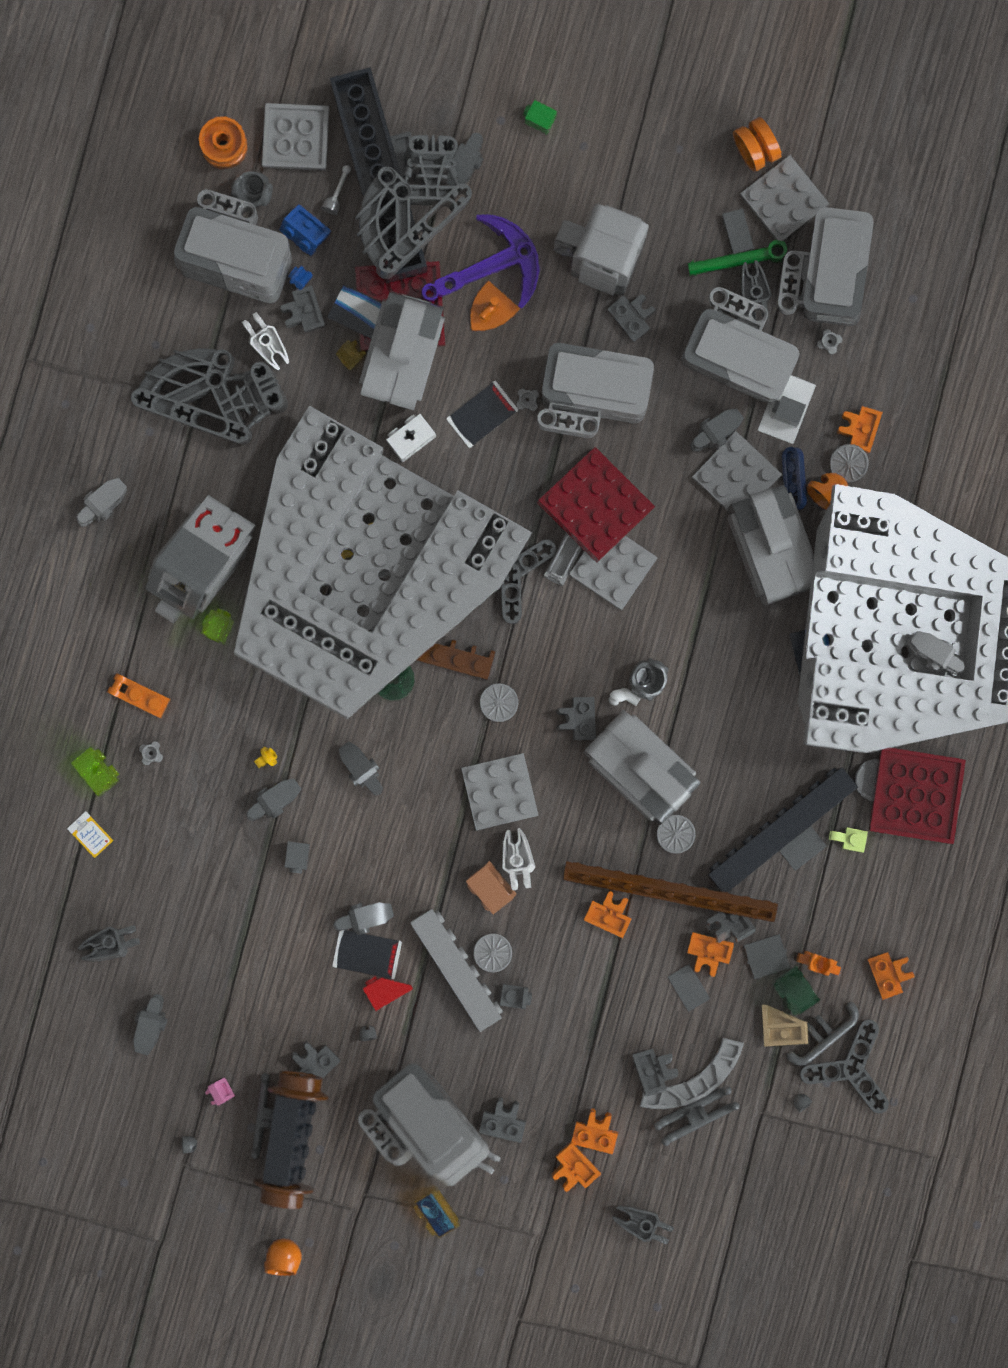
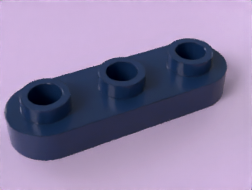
(795, 475)

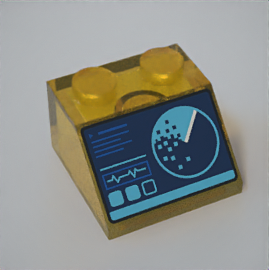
(437, 1212)

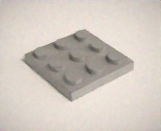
(295, 136)
(784, 199)
(736, 472)
(616, 573)
(499, 791)

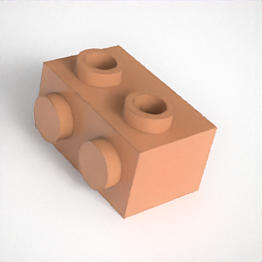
(490, 888)

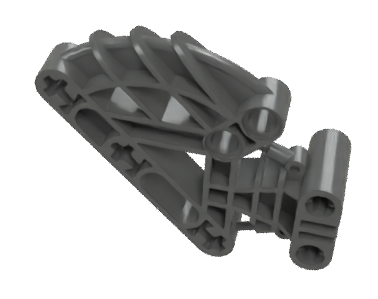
(429, 162)
(255, 394)

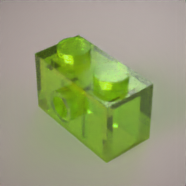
(217, 625)
(96, 771)

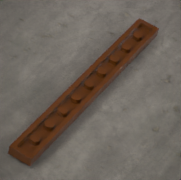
(670, 891)

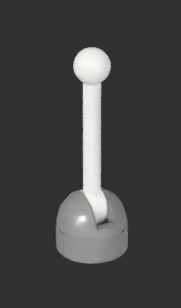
(331, 204)

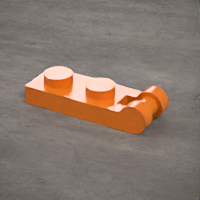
(139, 696)

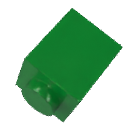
(539, 116)

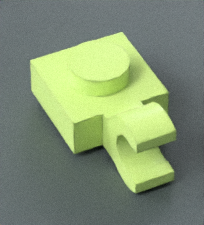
(852, 839)

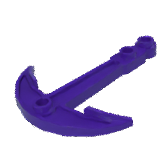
(511, 256)

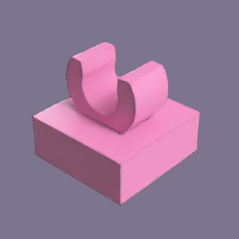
(220, 1091)

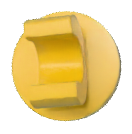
(268, 756)

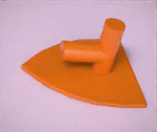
(491, 309)

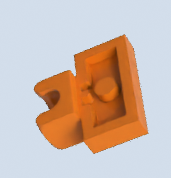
(861, 427)
(609, 916)
(709, 952)
(818, 963)
(889, 974)
(595, 1133)
(575, 1168)

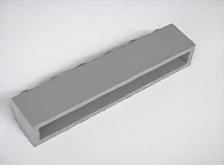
(456, 970)

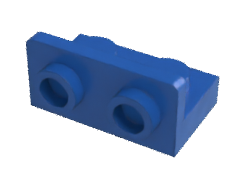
(304, 230)

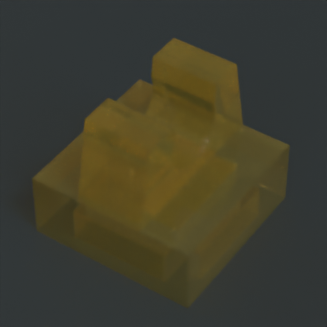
(349, 354)

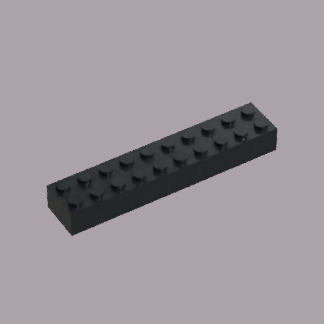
(371, 149)

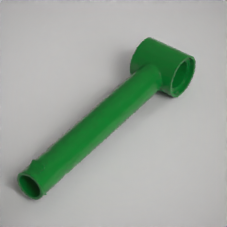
(738, 259)

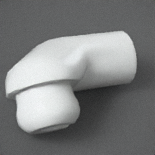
(621, 695)

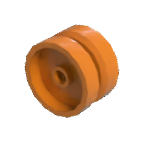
(220, 130)
(757, 144)

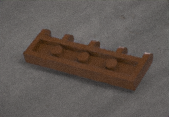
(458, 660)

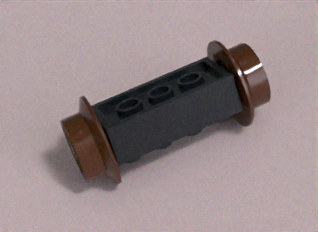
(289, 1139)

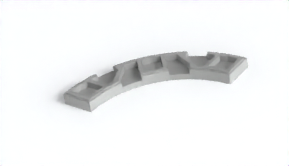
(701, 1084)

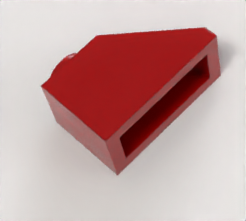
(384, 991)

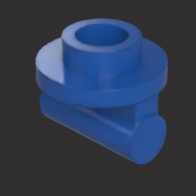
(300, 277)

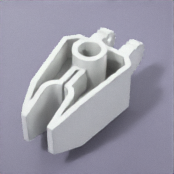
(266, 341)
(517, 859)

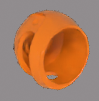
(824, 488)
(283, 1258)

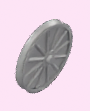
(849, 462)
(499, 702)
(676, 834)
(493, 952)

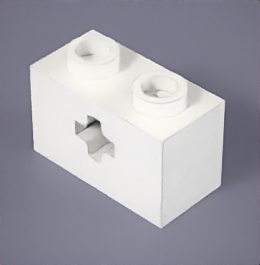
(422, 436)

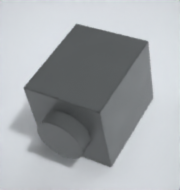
(788, 411)
(297, 857)

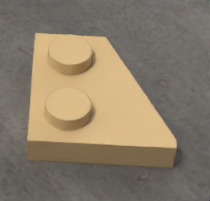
(782, 1028)

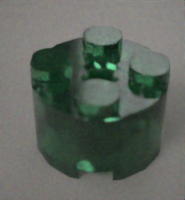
(401, 690)
(797, 991)

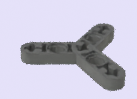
(521, 571)
(843, 1073)

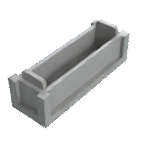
(563, 561)

